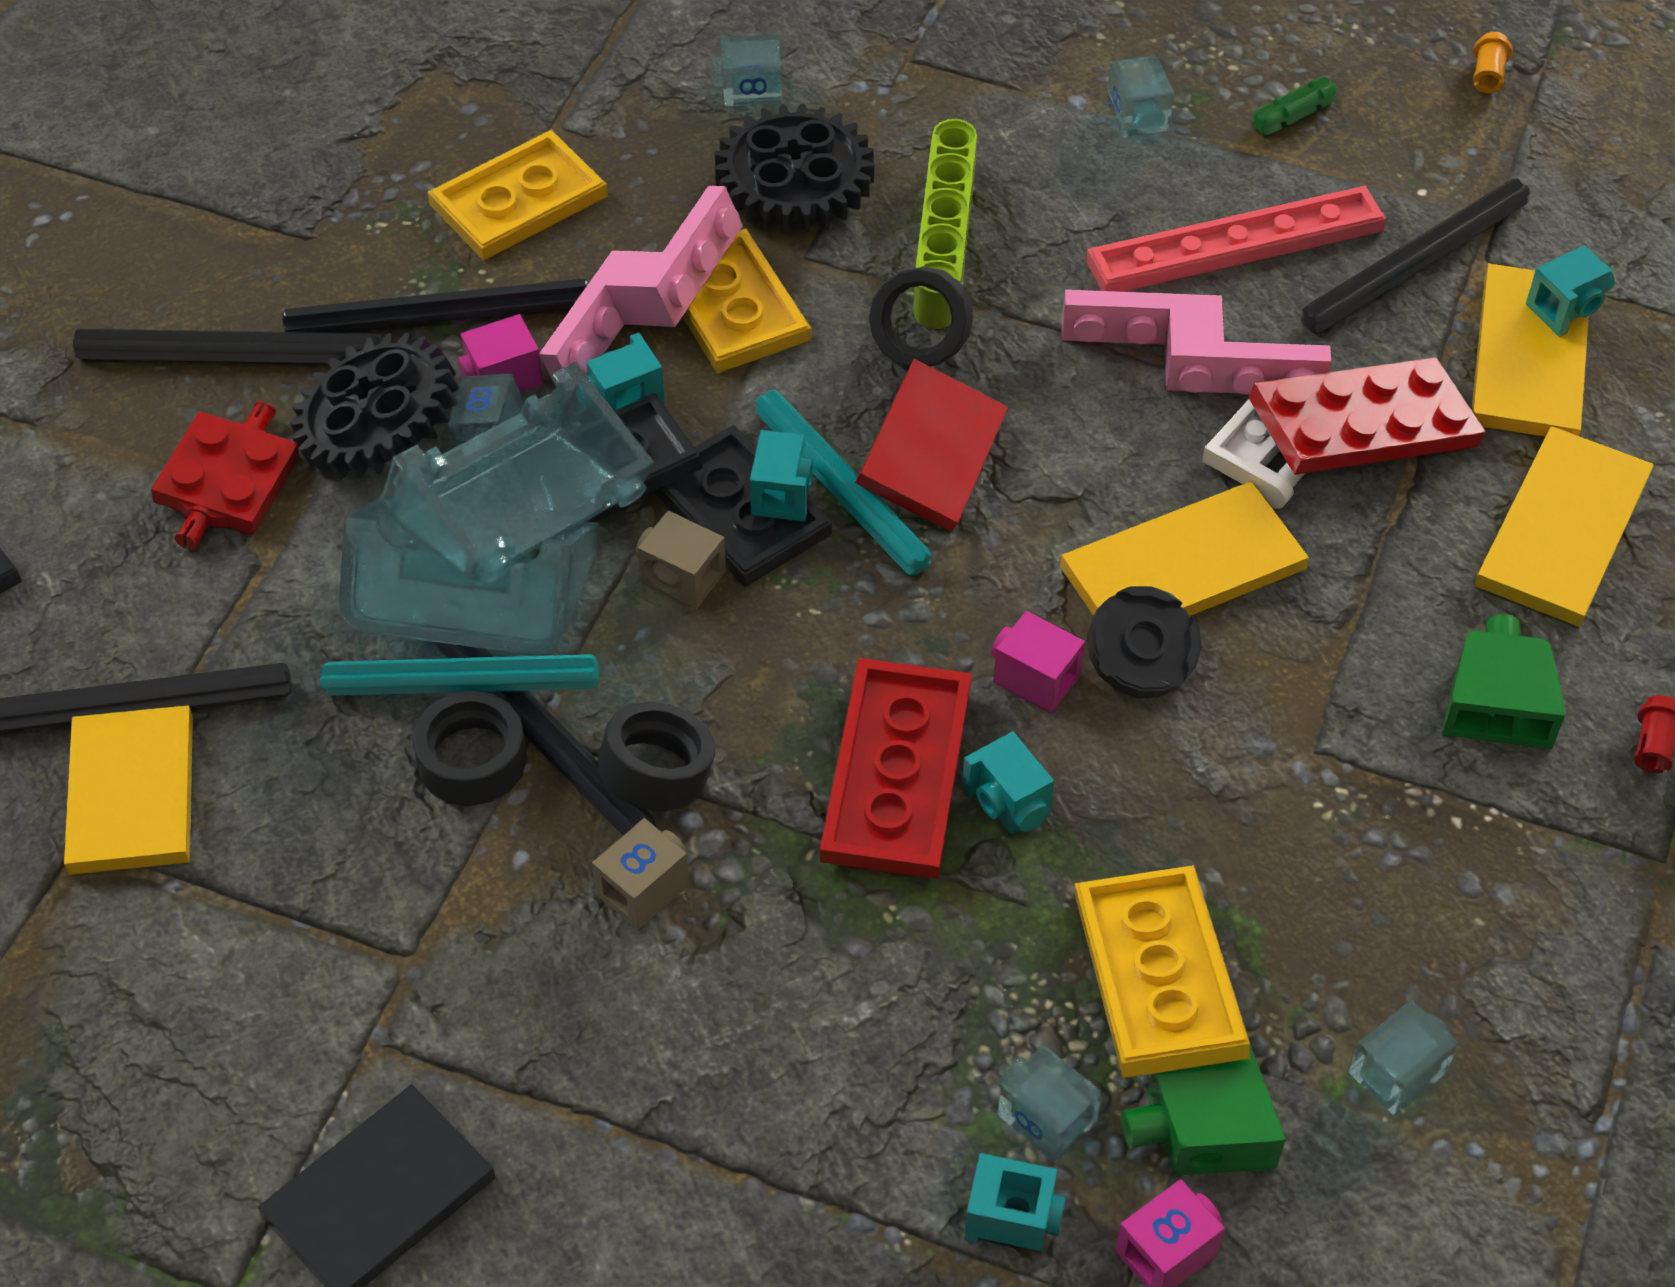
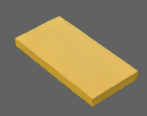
(1524, 369)
(1564, 526)
(1195, 553)
(1161, 972)

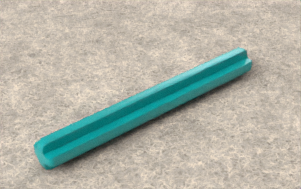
(840, 480)
(460, 675)

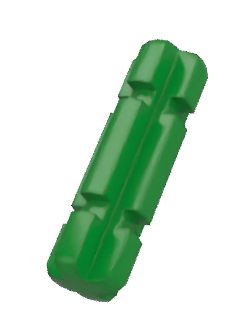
(1294, 105)

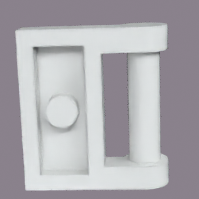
(1243, 453)

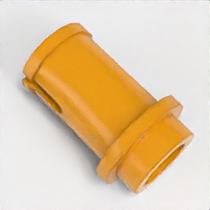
(1491, 54)

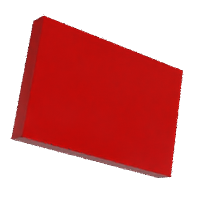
(932, 445)

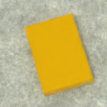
(517, 194)
(744, 309)
(129, 790)

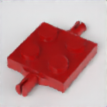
(225, 474)

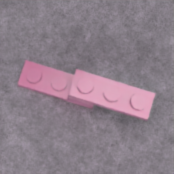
(645, 285)
(1192, 339)

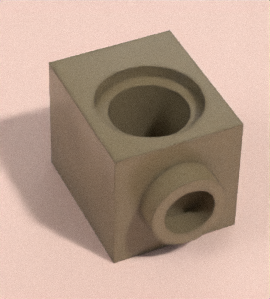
(681, 559)

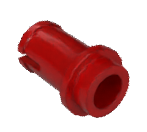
(1656, 734)

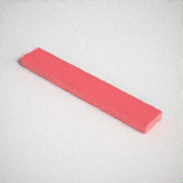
(1235, 240)

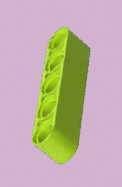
(945, 215)

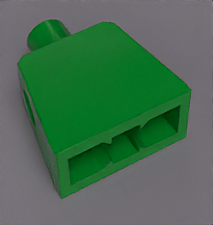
(1505, 688)
(1209, 1119)

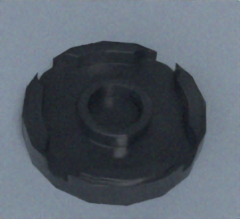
(1143, 642)

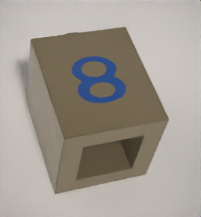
(641, 872)

